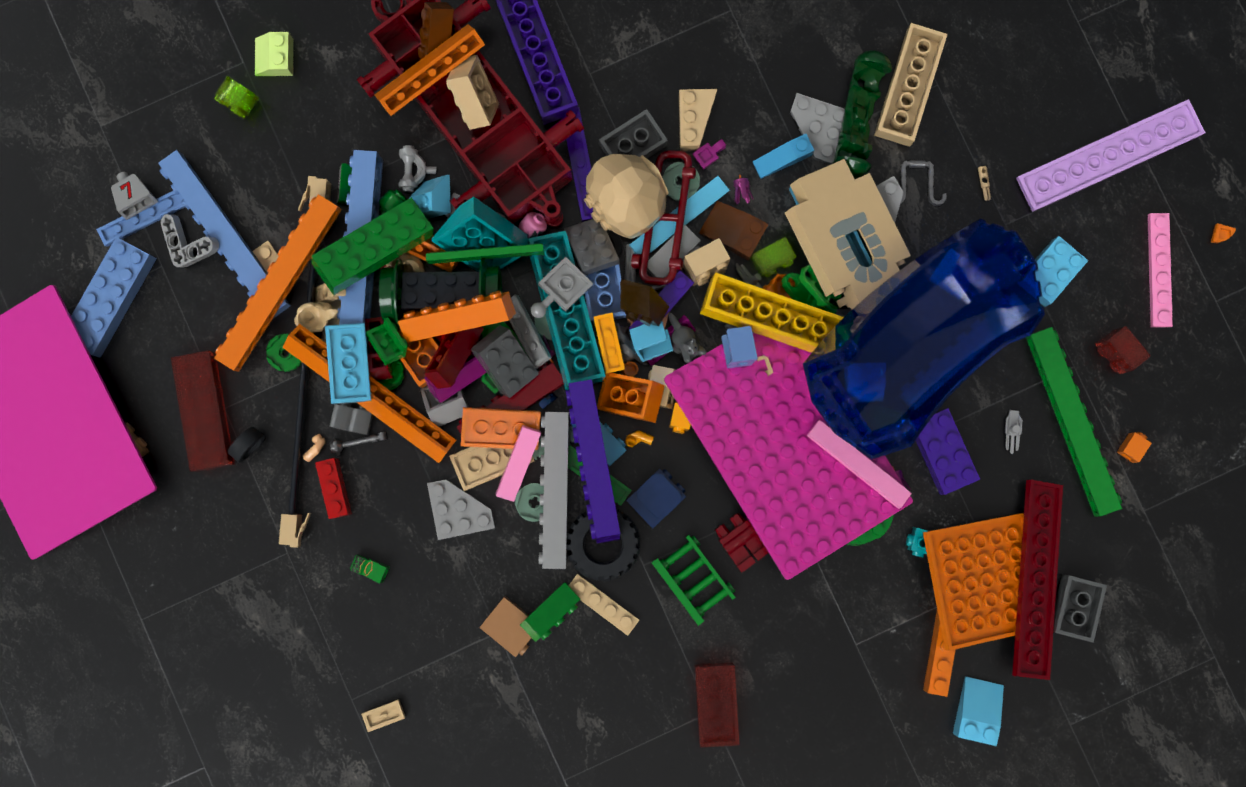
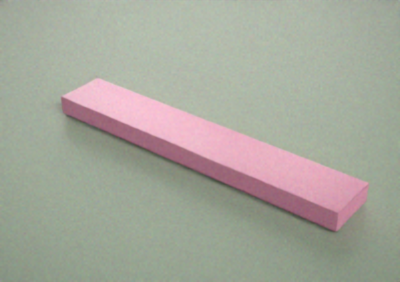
(859, 464)

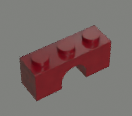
(376, 366)

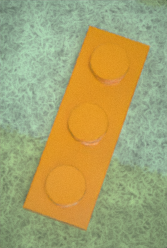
(609, 343)

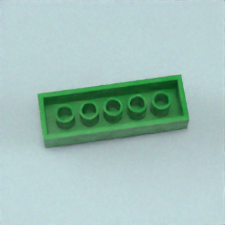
(372, 246)

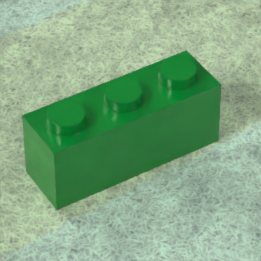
(550, 613)

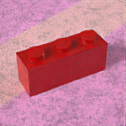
(333, 488)

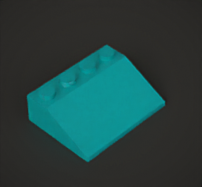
(479, 227)

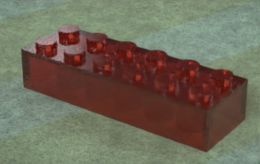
(202, 411)

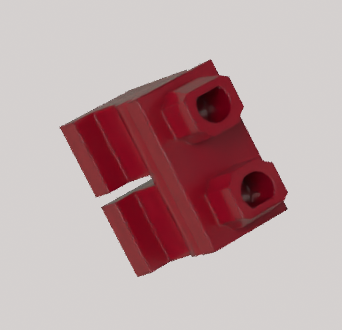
(741, 535)

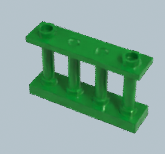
(686, 596)

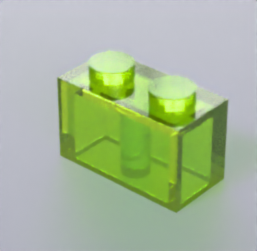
(773, 257)

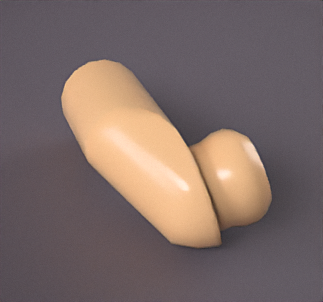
(315, 449)

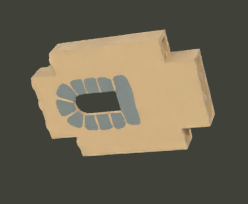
(827, 211)

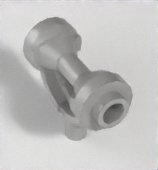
(408, 182)

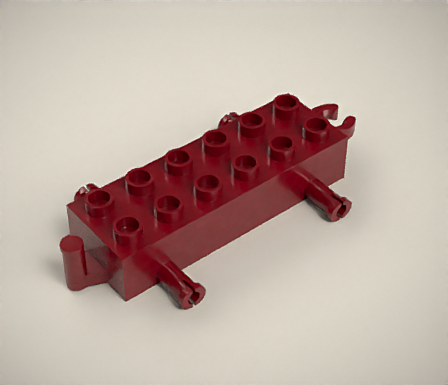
(507, 158)

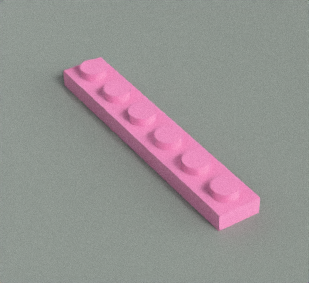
(1160, 270)

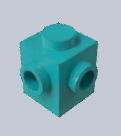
(916, 542)

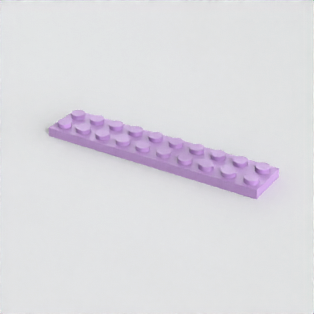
(1110, 155)

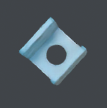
(651, 341)

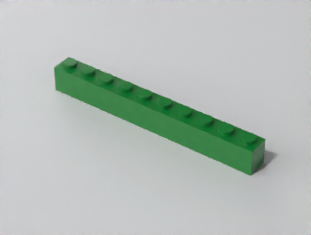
(1074, 422)

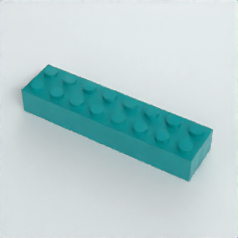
(572, 329)

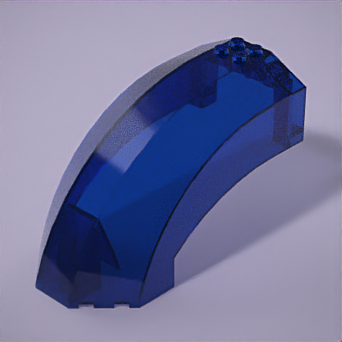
(923, 336)

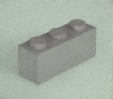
(659, 263)

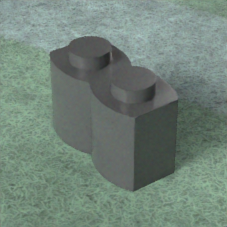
(351, 419)

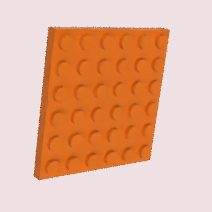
(976, 579)

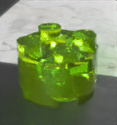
(237, 96)

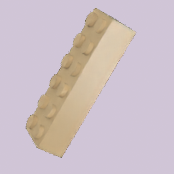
(910, 84)

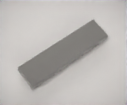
(528, 334)

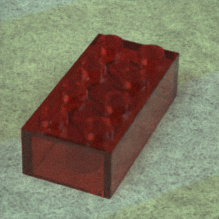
(716, 705)

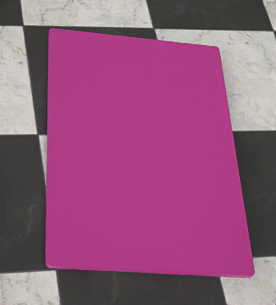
(60, 433)
(758, 439)

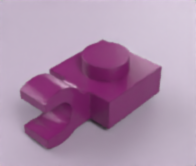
(708, 155)

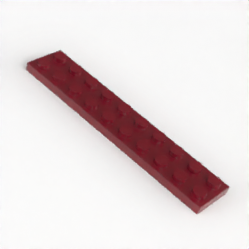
(1037, 580)

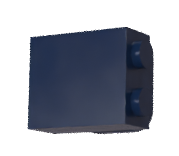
(657, 497)

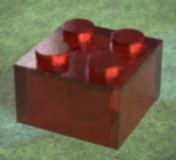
(1122, 350)

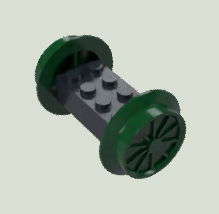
(416, 290)

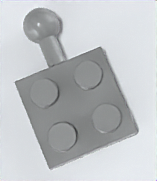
(563, 285)

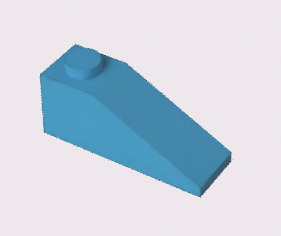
(784, 156)

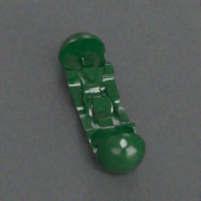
(855, 129)

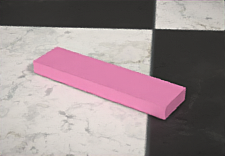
(518, 463)

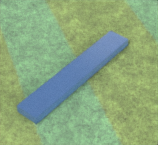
(122, 228)

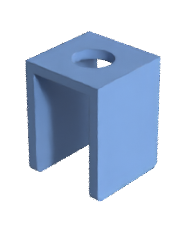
(739, 347)

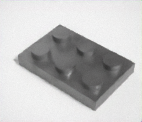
(591, 246)

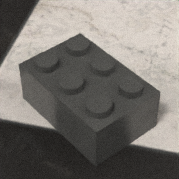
(635, 137)
(504, 361)
(1078, 607)

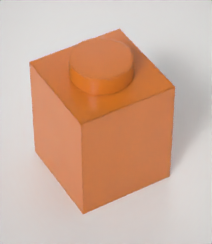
(1134, 447)

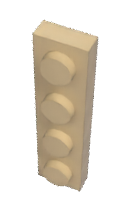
(603, 605)

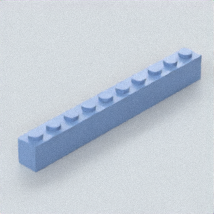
(215, 222)

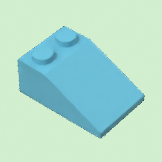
(979, 711)

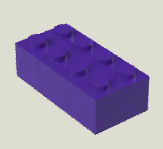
(946, 454)

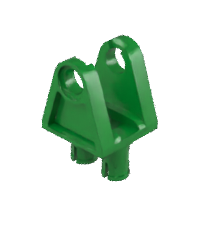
(808, 290)

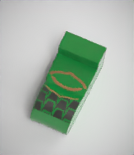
(370, 568)

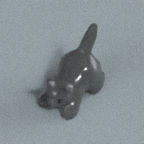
(685, 340)
(626, 345)

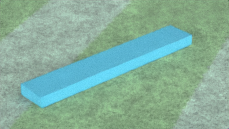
(695, 205)

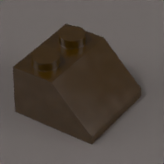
(642, 303)

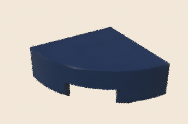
(544, 403)

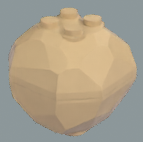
(626, 194)

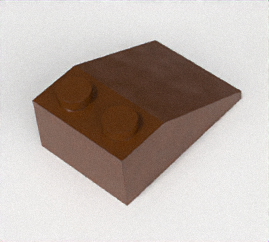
(735, 228)

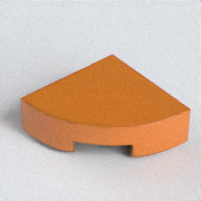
(1222, 233)

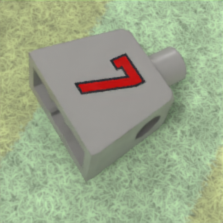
(131, 195)

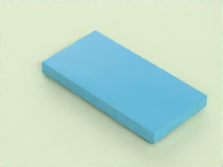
(348, 363)

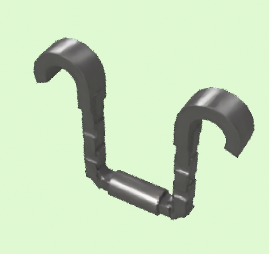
(921, 164)

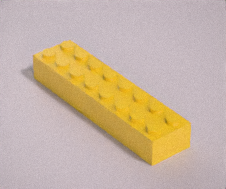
(767, 313)

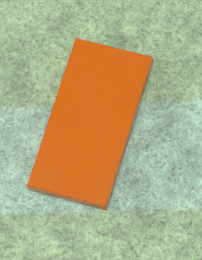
(495, 426)

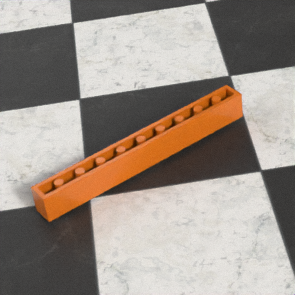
(277, 283)
(383, 402)

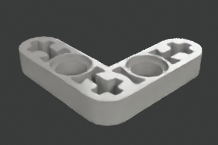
(174, 229)

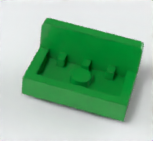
(387, 342)

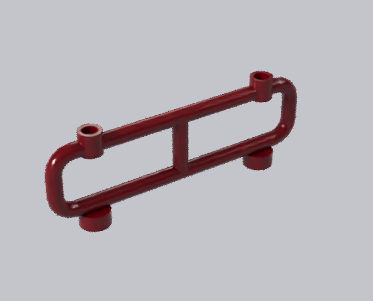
(640, 261)

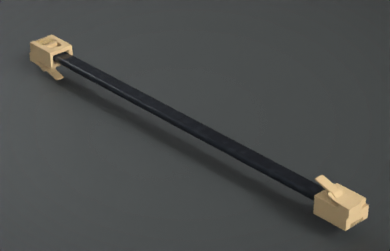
(291, 523)

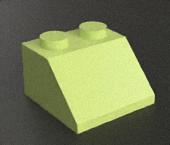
(274, 54)

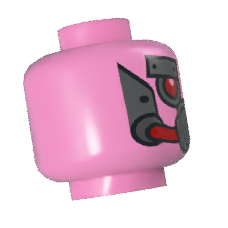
(533, 224)

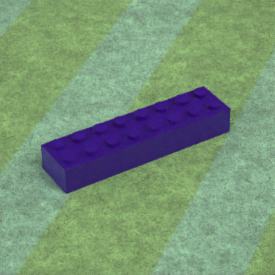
(538, 58)
(594, 461)

